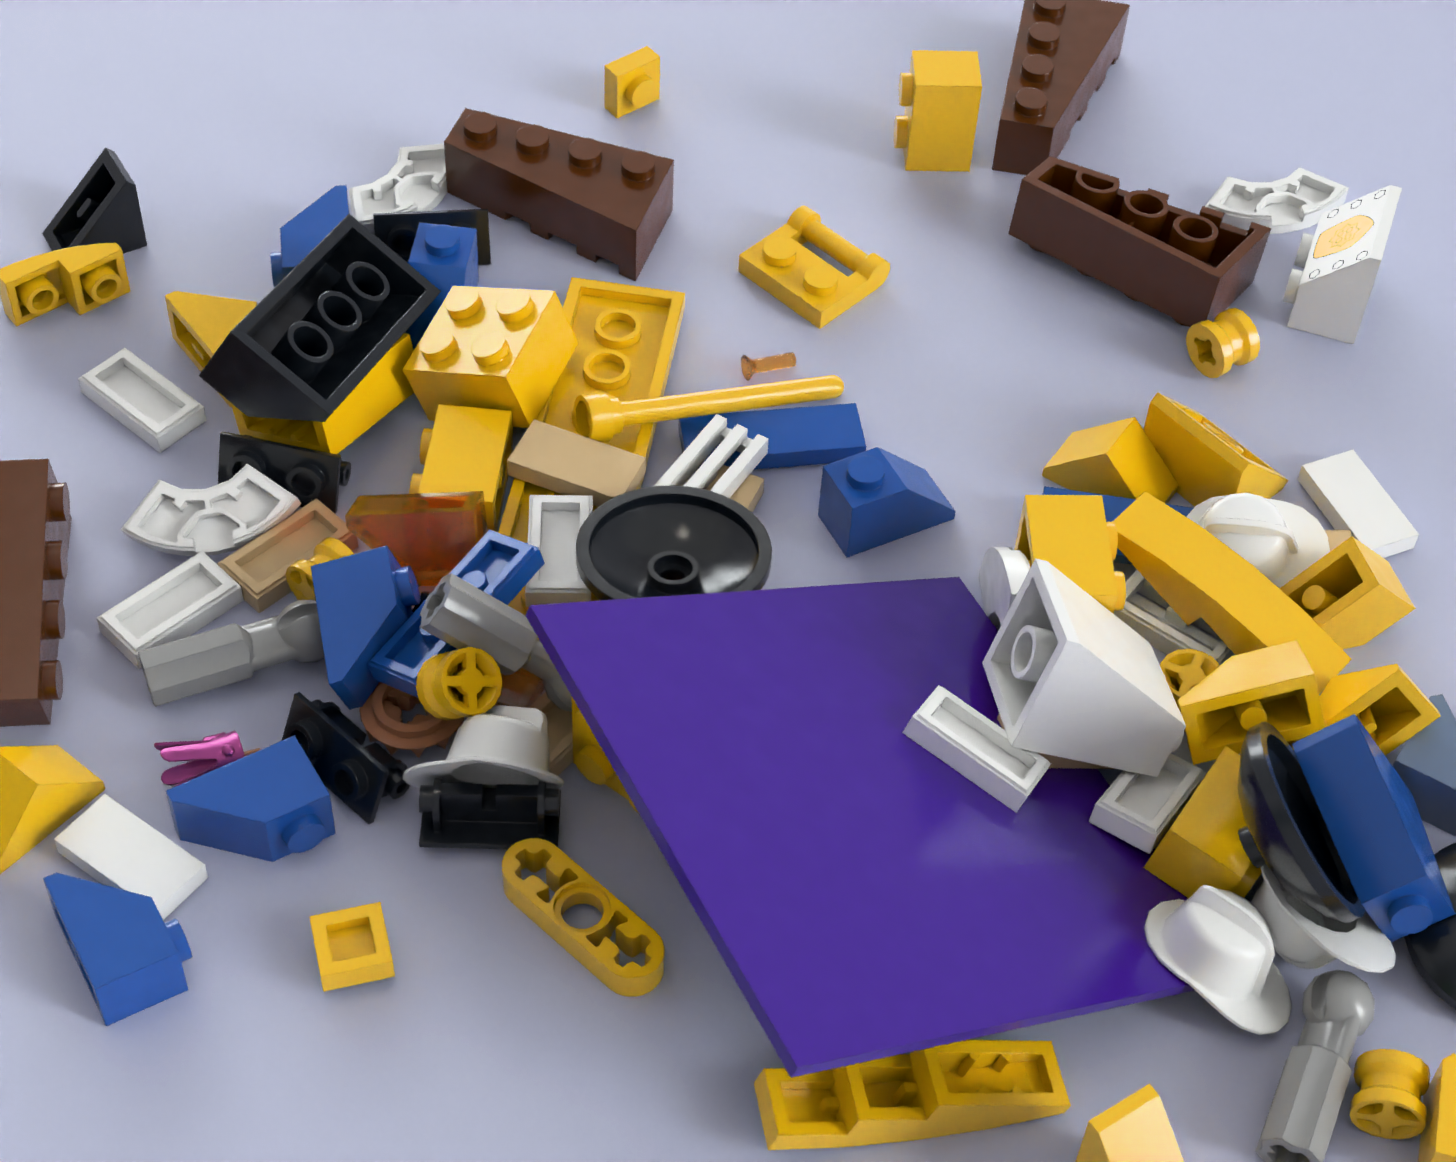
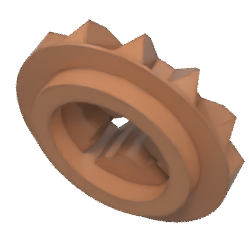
(385, 724)

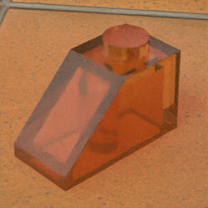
(421, 528)

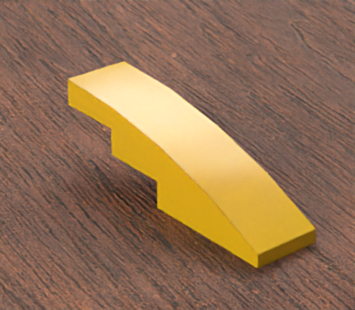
(1216, 584)
(912, 1095)

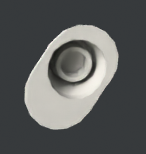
(1265, 532)
(492, 749)
(1314, 940)
(1224, 954)

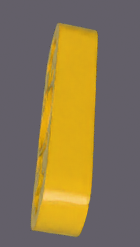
(588, 945)

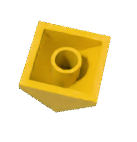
(1204, 456)

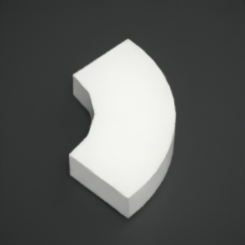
(410, 186)
(1280, 204)
(210, 518)
(1000, 580)

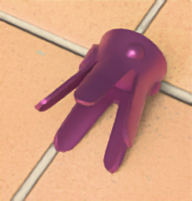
(202, 755)

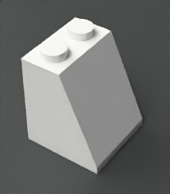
(1080, 680)

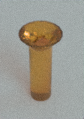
(752, 366)

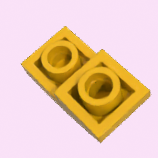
(73, 275)

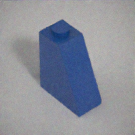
(1374, 828)

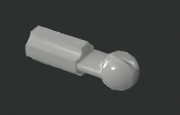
(475, 619)
(231, 653)
(1317, 1070)

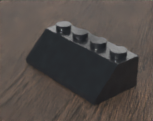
(320, 328)

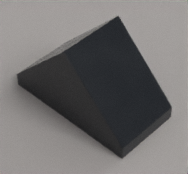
(100, 210)

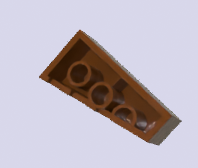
(1053, 74)
(563, 185)
(1137, 241)
(32, 585)

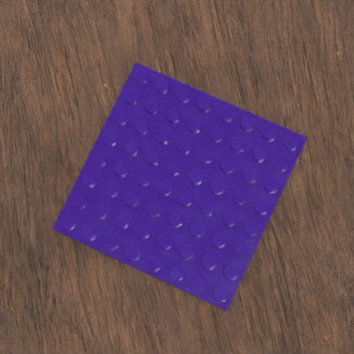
(826, 850)

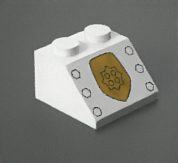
(1340, 266)

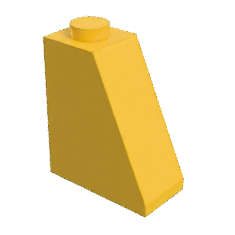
(366, 405)

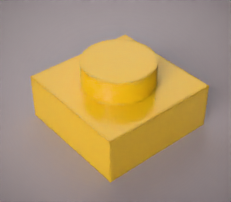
(632, 82)
(352, 946)

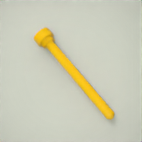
(603, 416)

